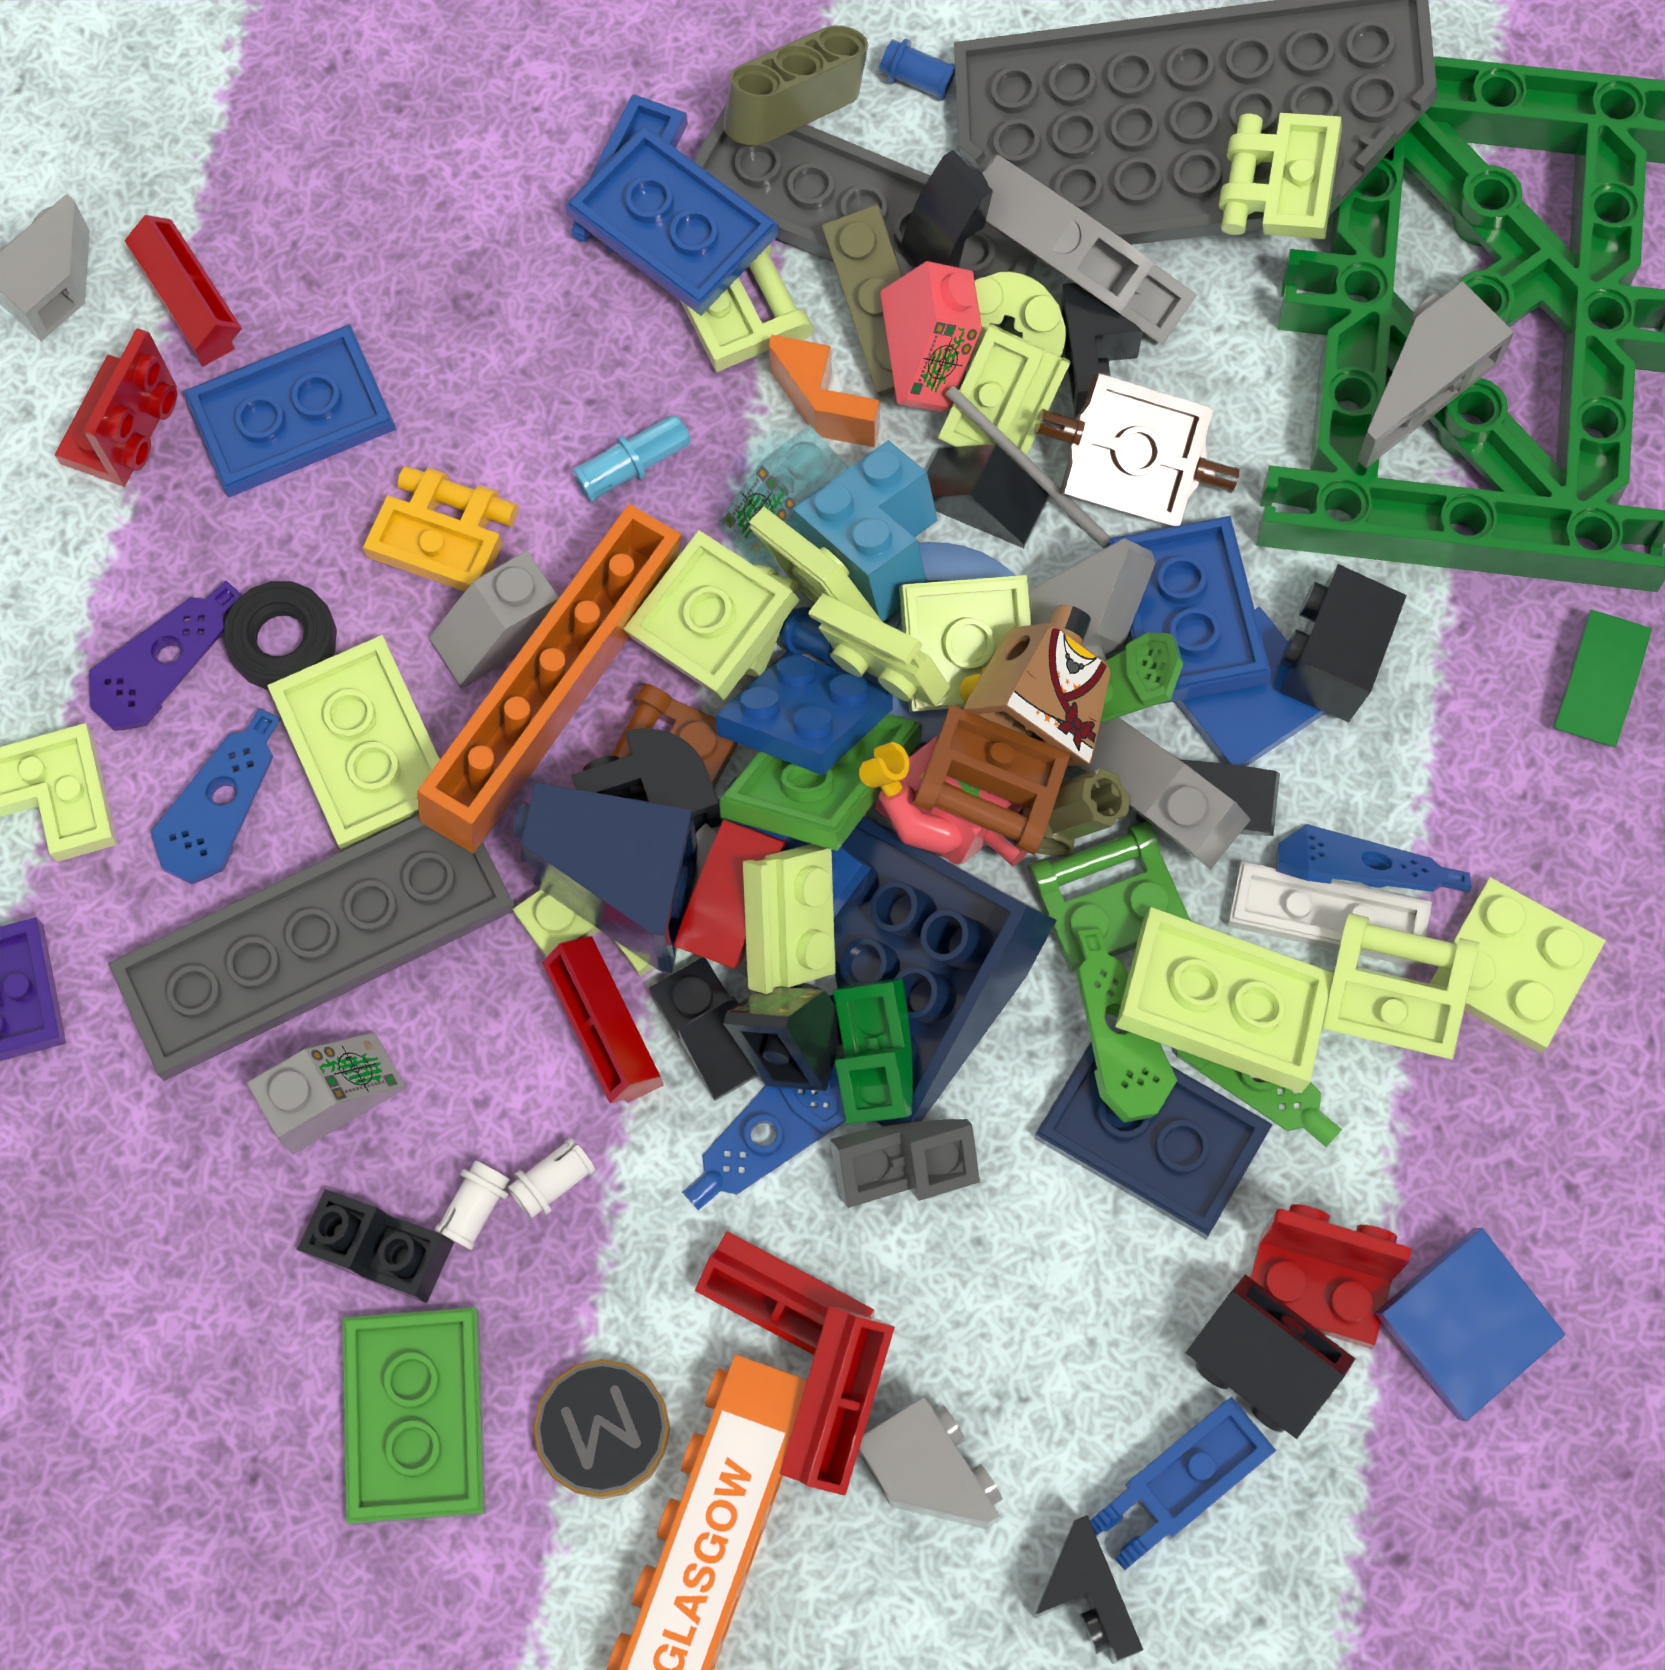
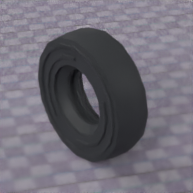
(267, 602)

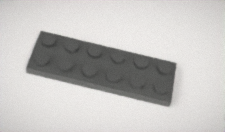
(820, 178)
(305, 942)

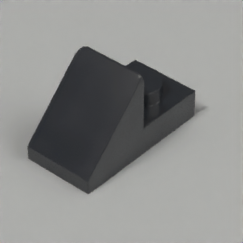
(1093, 339)
(695, 1010)
(1084, 1573)

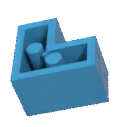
(872, 523)

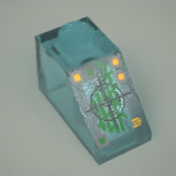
(779, 485)

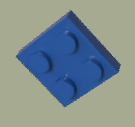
(804, 712)

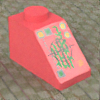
(930, 332)

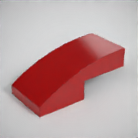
(716, 911)

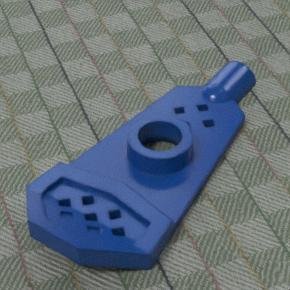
(205, 820)
(1327, 855)
(796, 1130)

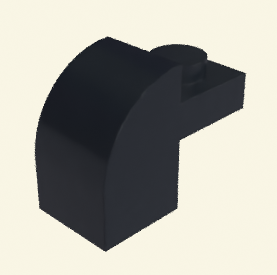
(658, 770)

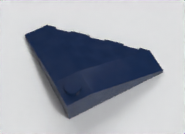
(950, 941)

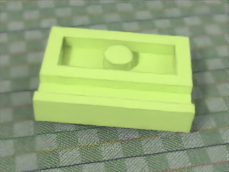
(1009, 386)
(876, 648)
(789, 918)

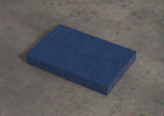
(1175, 1162)

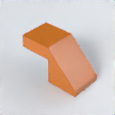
(805, 375)

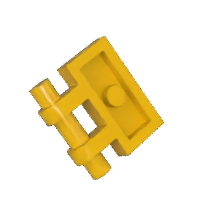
(432, 543)

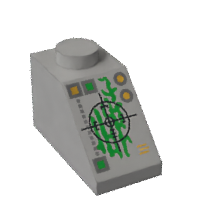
(325, 1088)

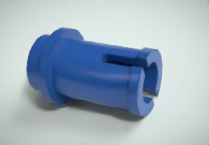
(917, 68)
(802, 636)

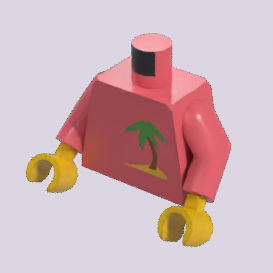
(938, 830)

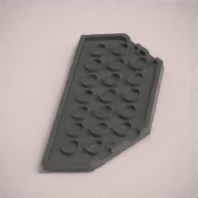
(1143, 109)

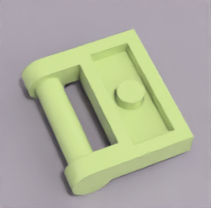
(732, 327)
(1395, 1007)

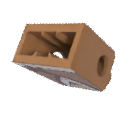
(1046, 684)

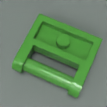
(1115, 908)

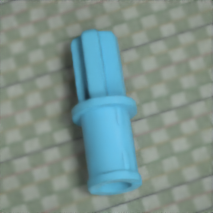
(631, 457)

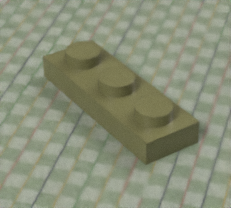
(865, 267)

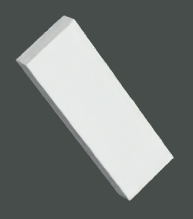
(1317, 911)

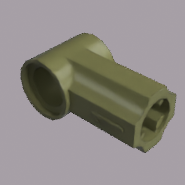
(1081, 808)

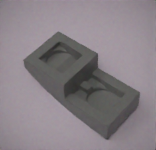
(910, 1156)

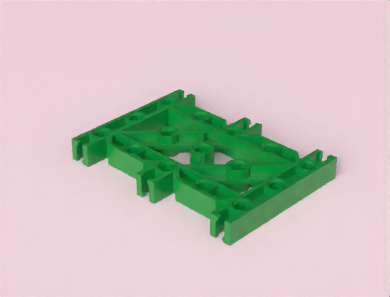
(1537, 504)

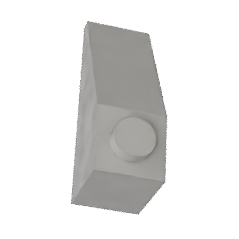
(1446, 352)
(1168, 792)

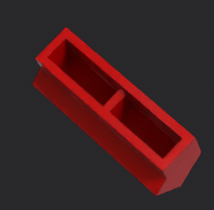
(183, 288)
(601, 1020)
(771, 1292)
(837, 1400)

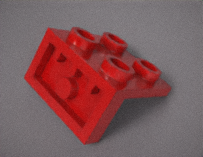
(120, 413)
(1329, 1271)

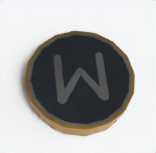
(601, 1429)

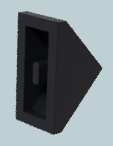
(986, 491)

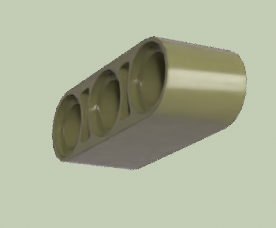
(795, 85)

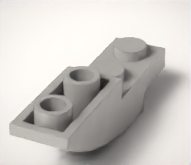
(1084, 250)

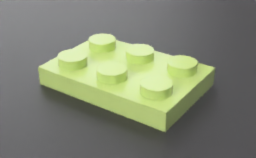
(357, 739)
(1225, 1000)

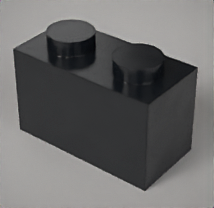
(1342, 642)
(1269, 1358)

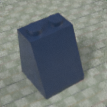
(613, 864)

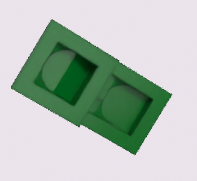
(1602, 678)
(877, 1060)

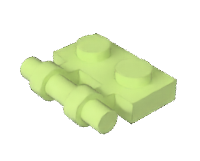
(1300, 176)

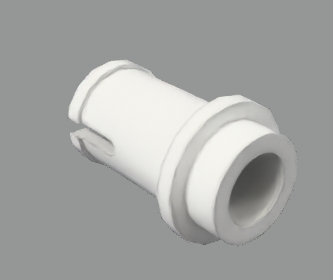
(550, 1178)
(472, 1204)

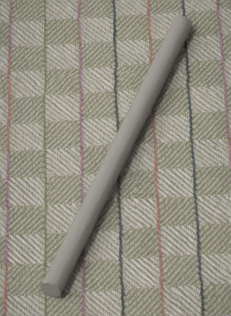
(1028, 465)

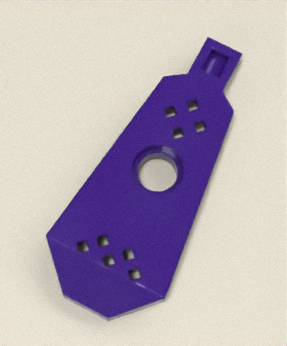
(142, 672)

